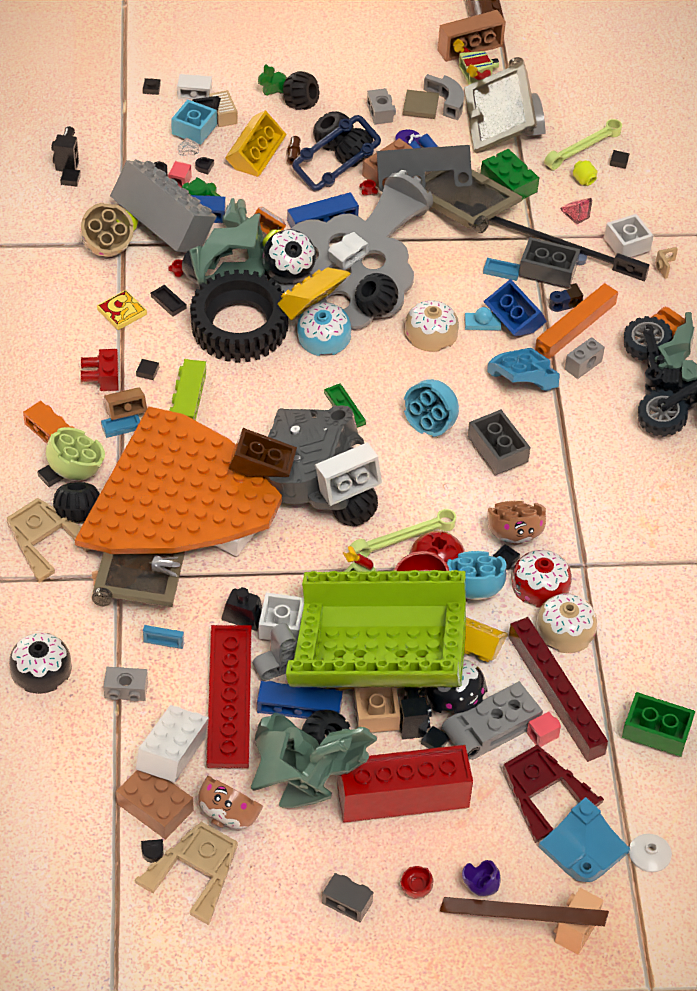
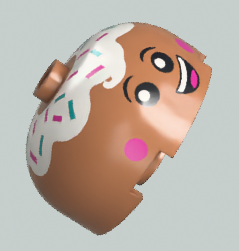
(517, 521)
(227, 805)

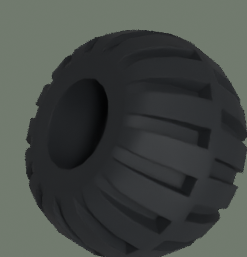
(301, 90)
(326, 125)
(352, 145)
(376, 294)
(75, 500)
(359, 509)
(323, 723)

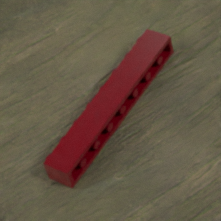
(558, 689)

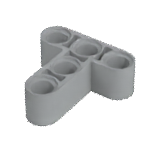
(283, 648)

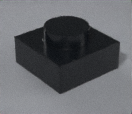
(151, 86)

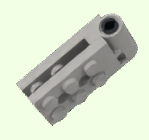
(493, 721)

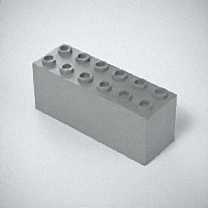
(162, 205)

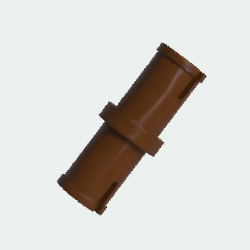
(293, 149)

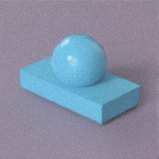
(482, 320)

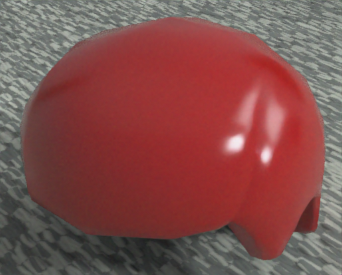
(417, 882)

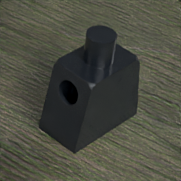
(242, 608)

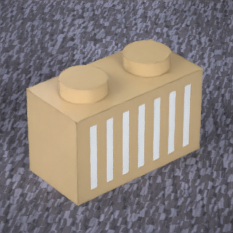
(227, 112)

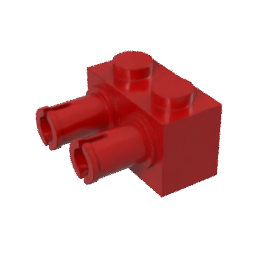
(107, 371)

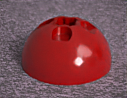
(440, 543)
(422, 562)

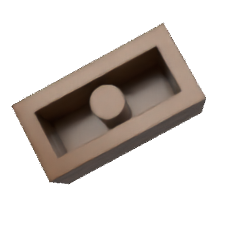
(125, 403)

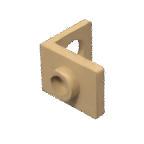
(662, 262)

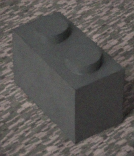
(347, 897)

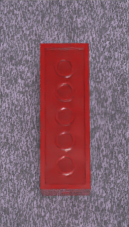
(407, 784)

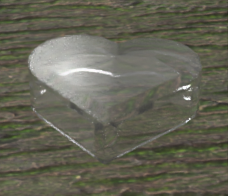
(188, 147)

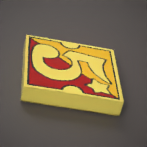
(121, 309)

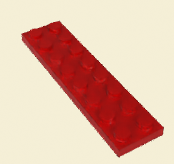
(229, 697)

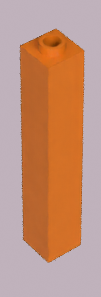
(576, 321)

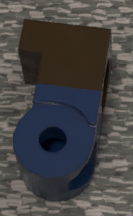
(565, 299)

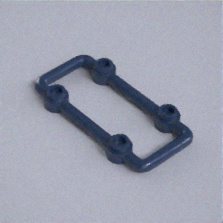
(344, 127)

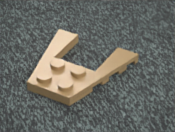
(34, 524)
(204, 851)

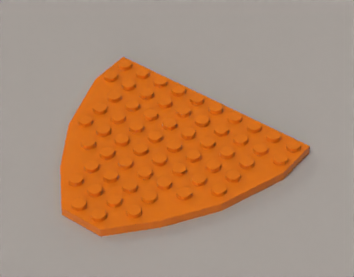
(176, 492)

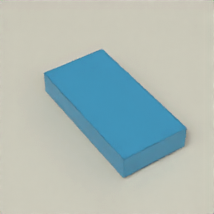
(501, 269)
(120, 426)
(163, 636)

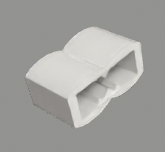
(348, 251)

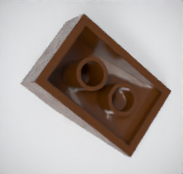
(261, 455)

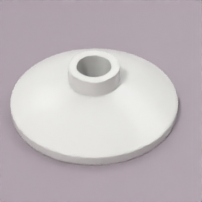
(650, 860)

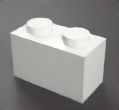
(193, 86)

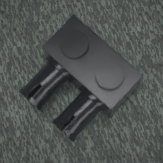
(65, 150)
(414, 715)

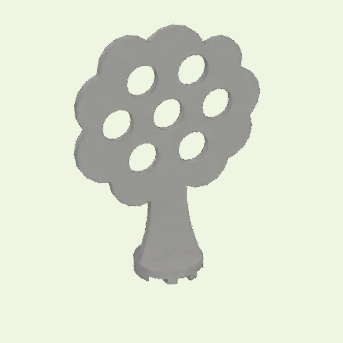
(400, 201)

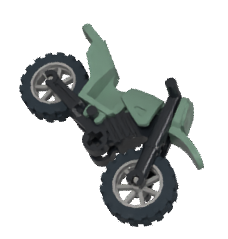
(667, 372)

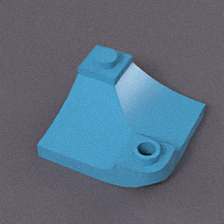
(525, 366)
(584, 844)

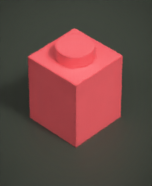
(181, 173)
(544, 729)

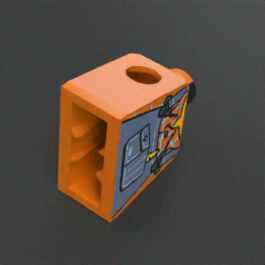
(269, 220)

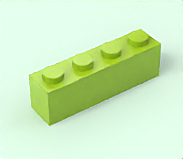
(189, 388)

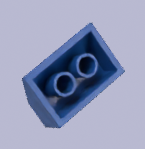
(515, 309)

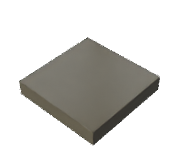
(421, 104)

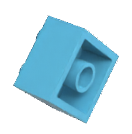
(194, 121)

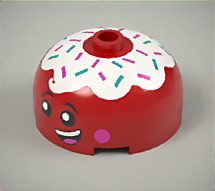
(541, 576)

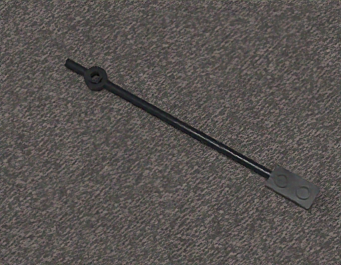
(621, 263)

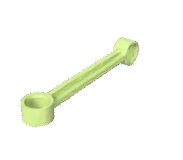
(555, 159)
(365, 548)

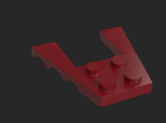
(532, 774)

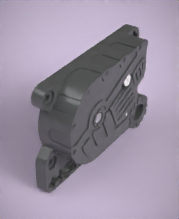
(316, 441)

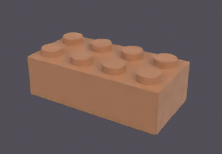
(477, 33)

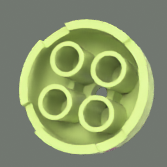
(74, 454)

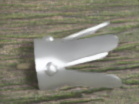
(159, 563)

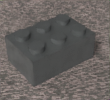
(549, 262)
(498, 442)

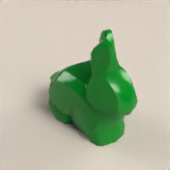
(271, 80)
(201, 188)

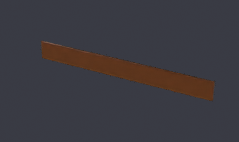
(524, 911)

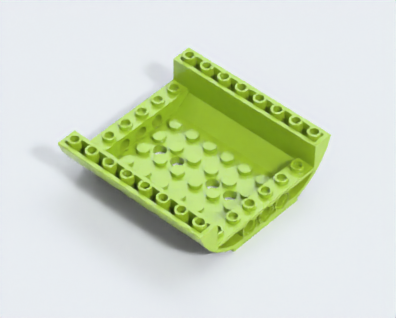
(381, 619)

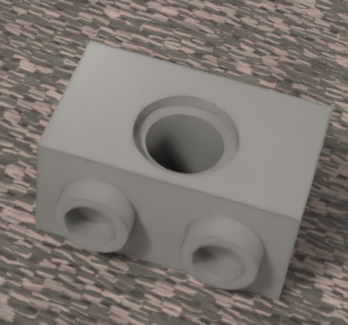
(380, 106)
(584, 358)
(133, 677)

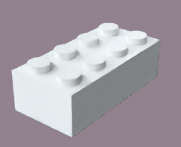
(172, 743)

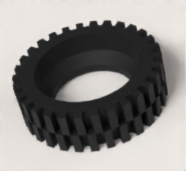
(232, 290)

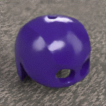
(482, 879)

